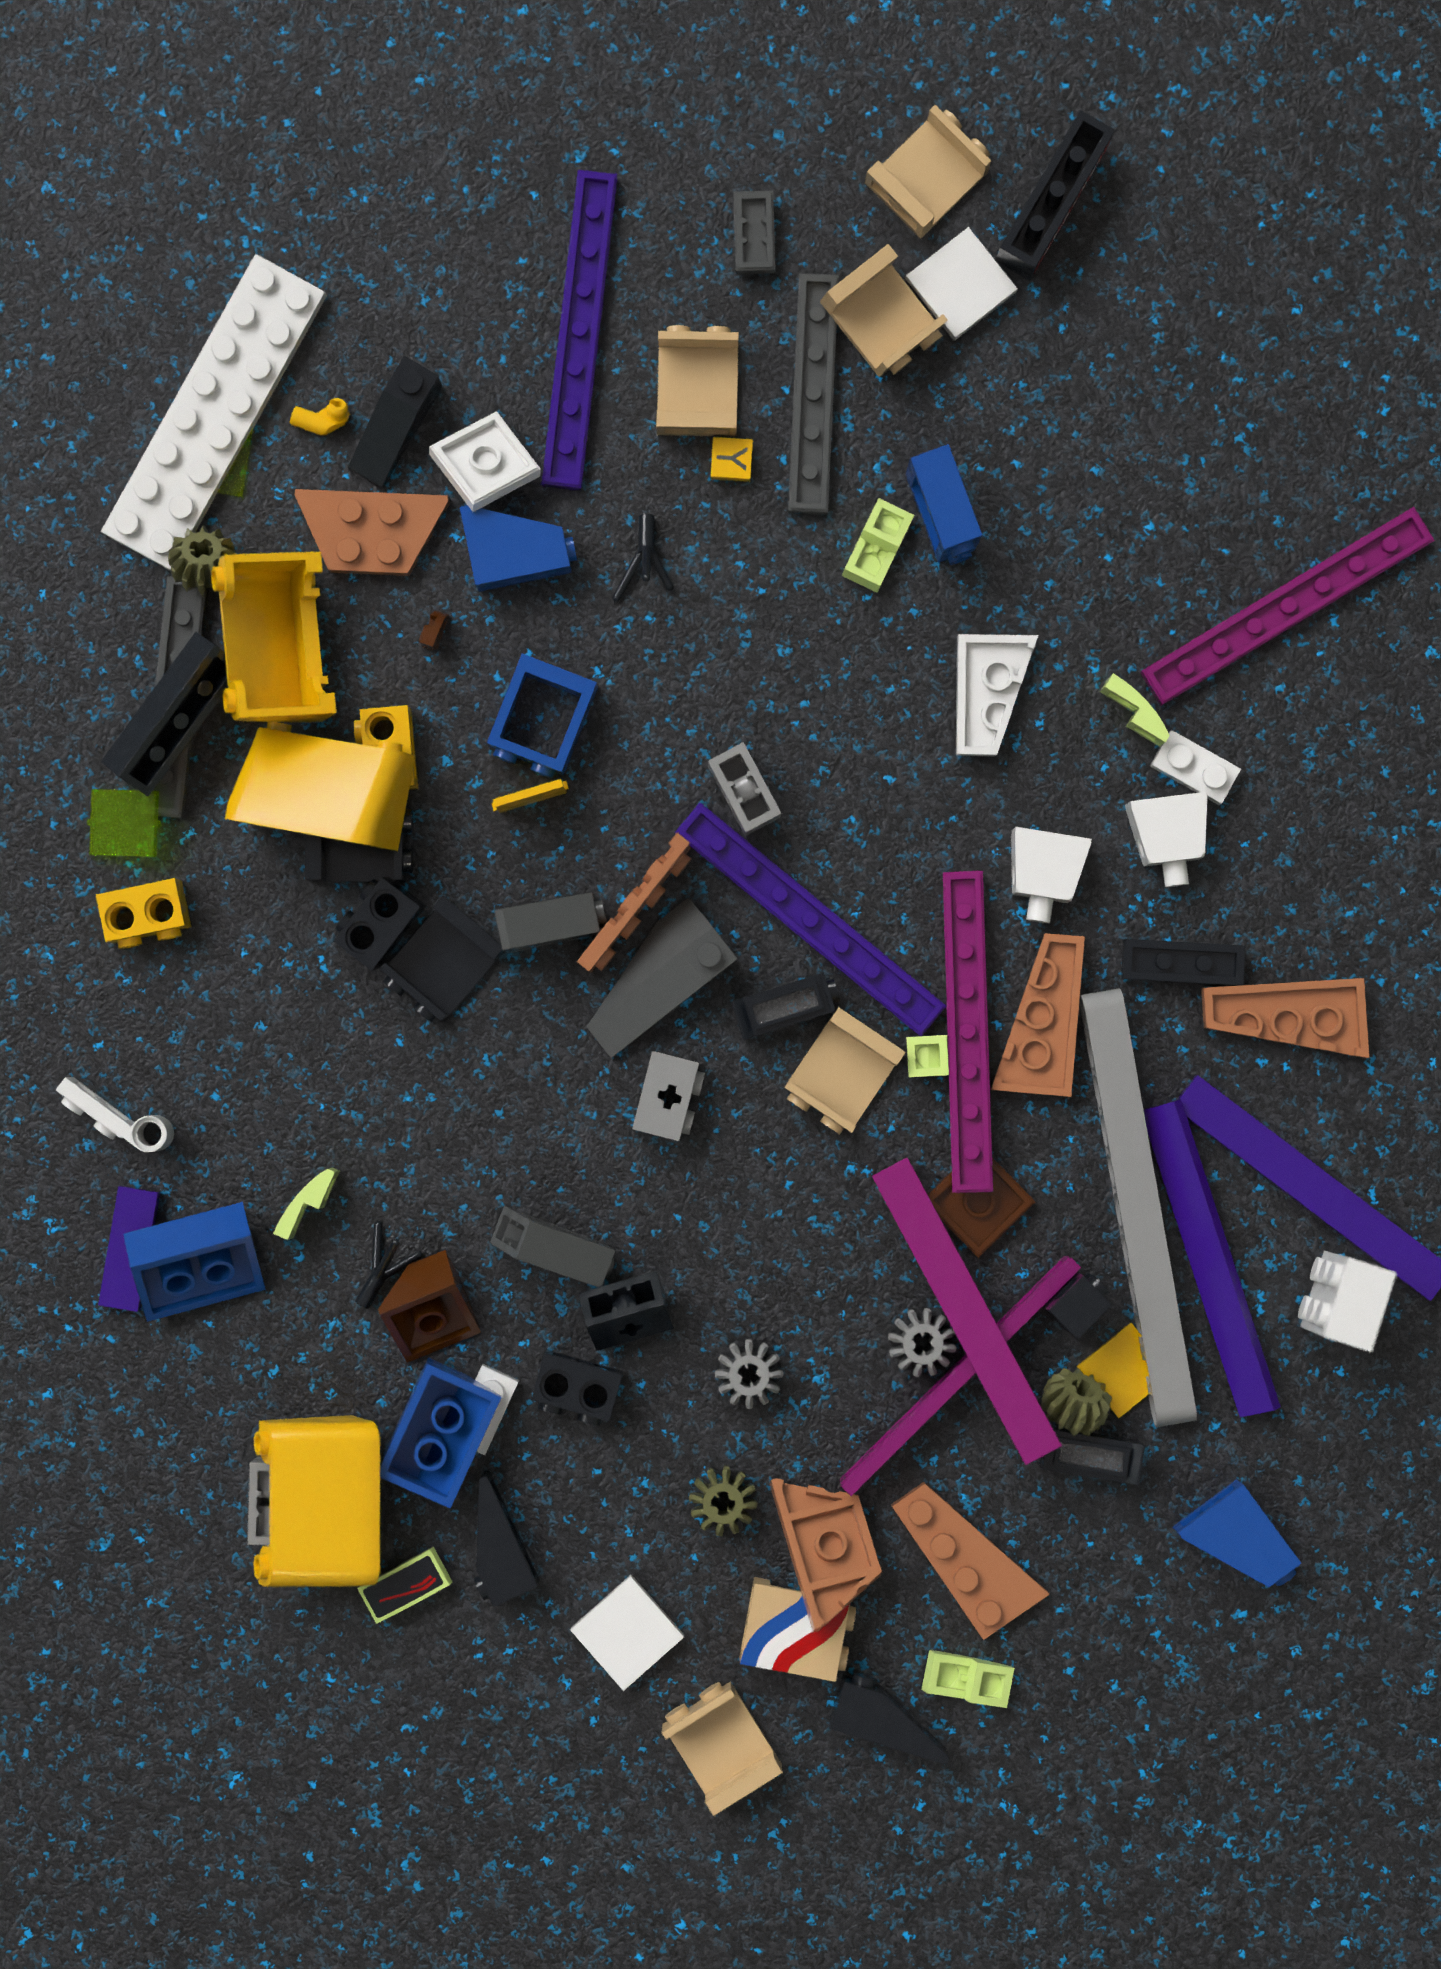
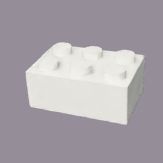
(1346, 1300)

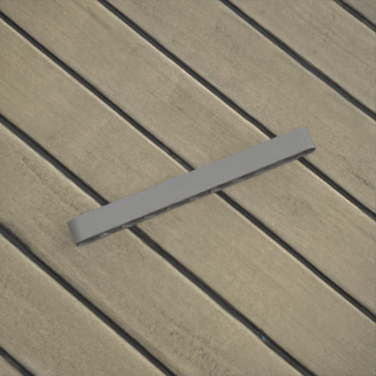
(1138, 1207)

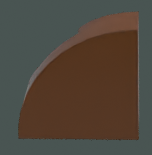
(433, 632)

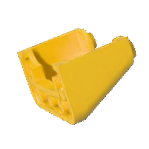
(272, 637)
(323, 787)
(321, 1502)

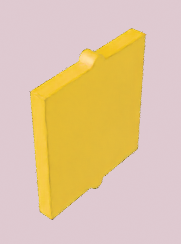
(529, 796)
(1121, 1368)

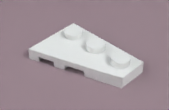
(987, 686)

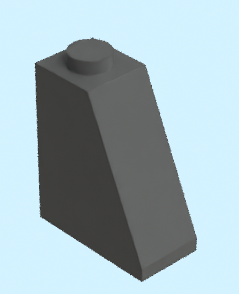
(549, 922)
(552, 1247)

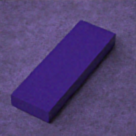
(132, 1211)

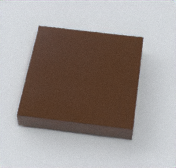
(981, 1216)

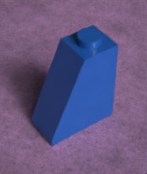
(514, 548)
(1240, 1535)

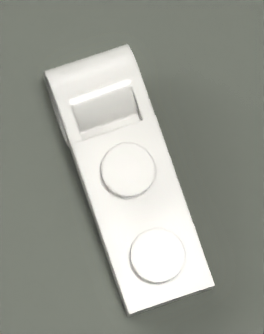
(110, 1120)

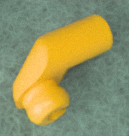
(323, 422)

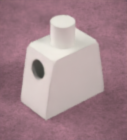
(1170, 832)
(1046, 868)

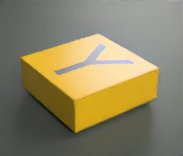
(731, 459)

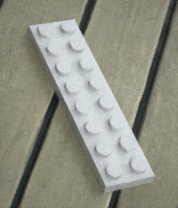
(214, 410)

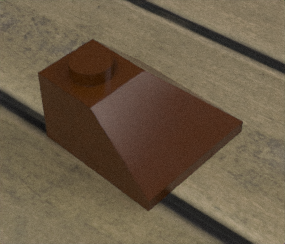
(428, 1308)

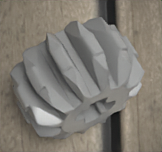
(935, 1339)
(735, 1375)

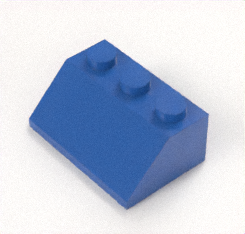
(194, 1261)
(438, 1433)

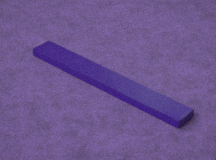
(579, 330)
(810, 919)
(1312, 1187)
(1210, 1259)

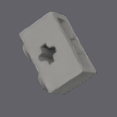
(744, 789)
(661, 1073)

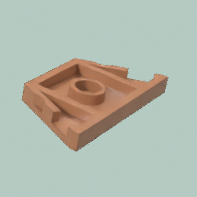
(370, 529)
(827, 1547)

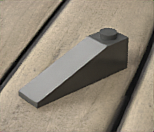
(667, 970)

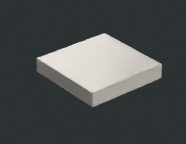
(961, 283)
(484, 461)
(627, 1632)

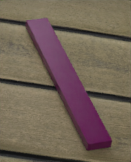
(1287, 606)
(967, 1032)
(966, 1311)
(955, 1378)

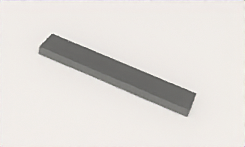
(812, 397)
(182, 617)

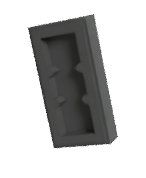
(754, 232)

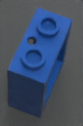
(943, 505)
(554, 677)

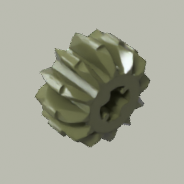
(196, 555)
(1076, 1402)
(735, 1494)

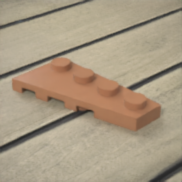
(648, 893)
(1305, 1014)
(1044, 1032)
(975, 1571)

